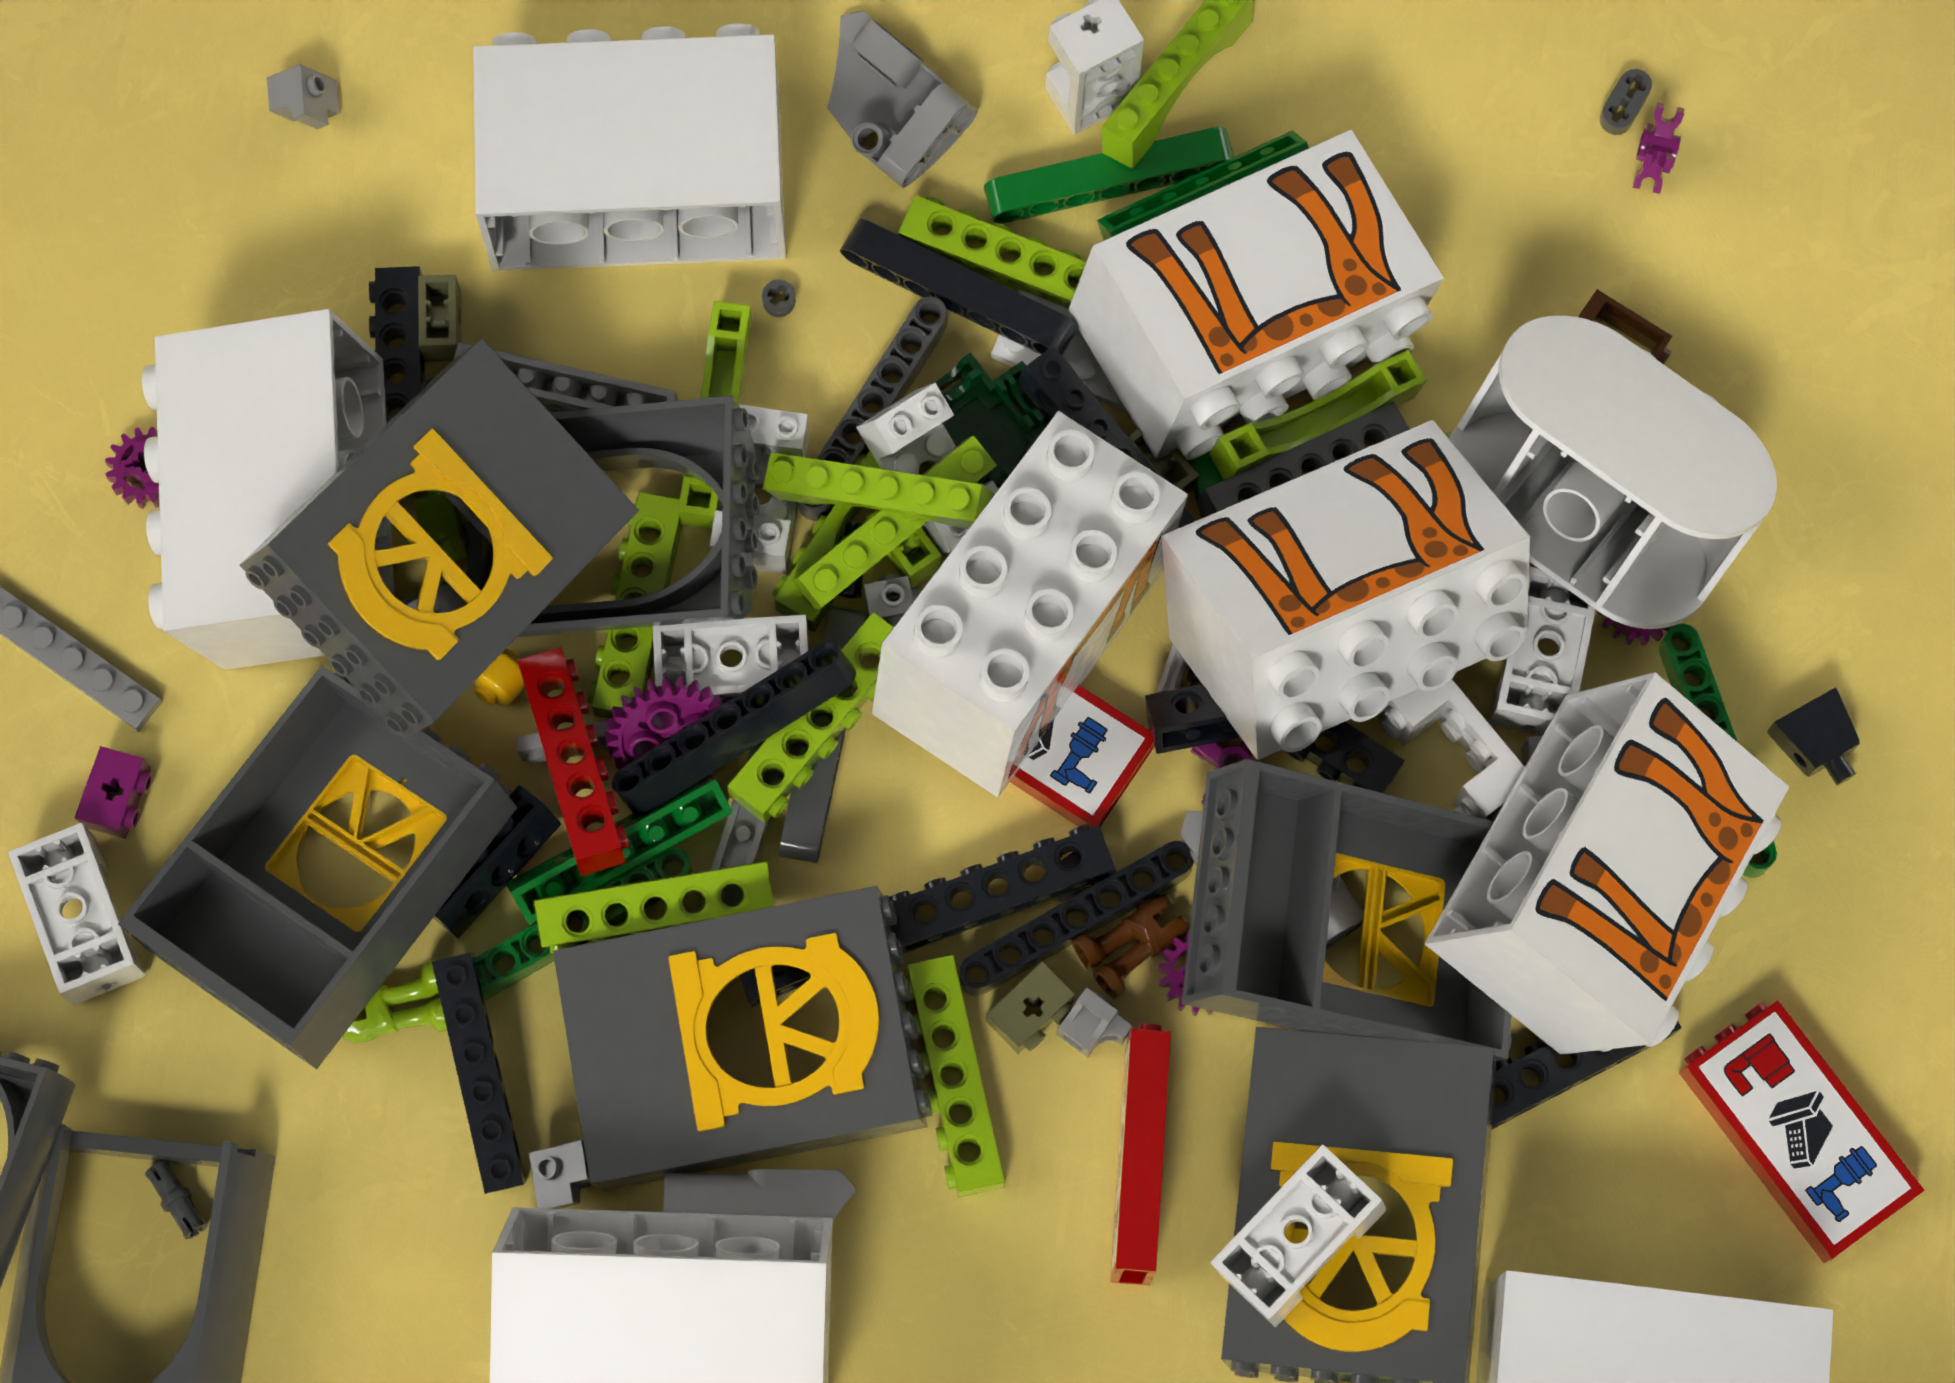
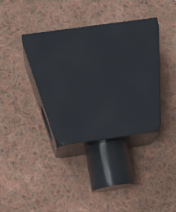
(1818, 737)

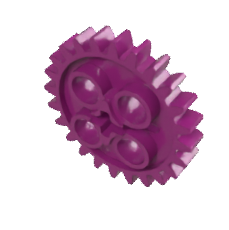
(655, 717)

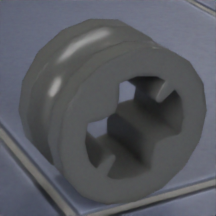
(774, 288)

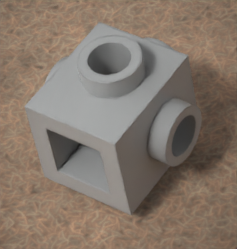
(890, 597)

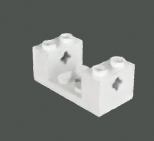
(1097, 63)
(783, 434)
(912, 434)
(696, 651)
(1538, 683)
(1461, 722)
(84, 952)
(1271, 1268)

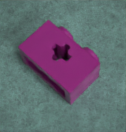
(109, 774)

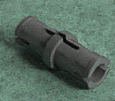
(176, 1199)

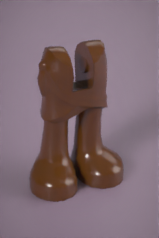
(1140, 926)

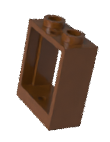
(1629, 323)

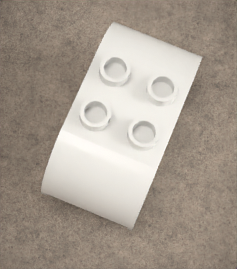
(1616, 469)

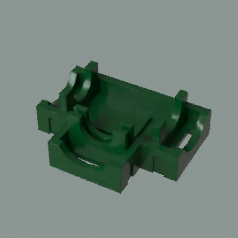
(992, 412)

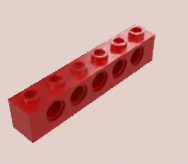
(591, 849)

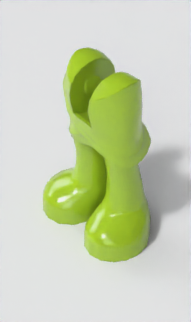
(383, 1021)

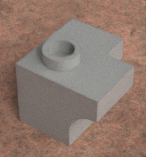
(303, 96)
(1092, 1023)
(559, 1175)

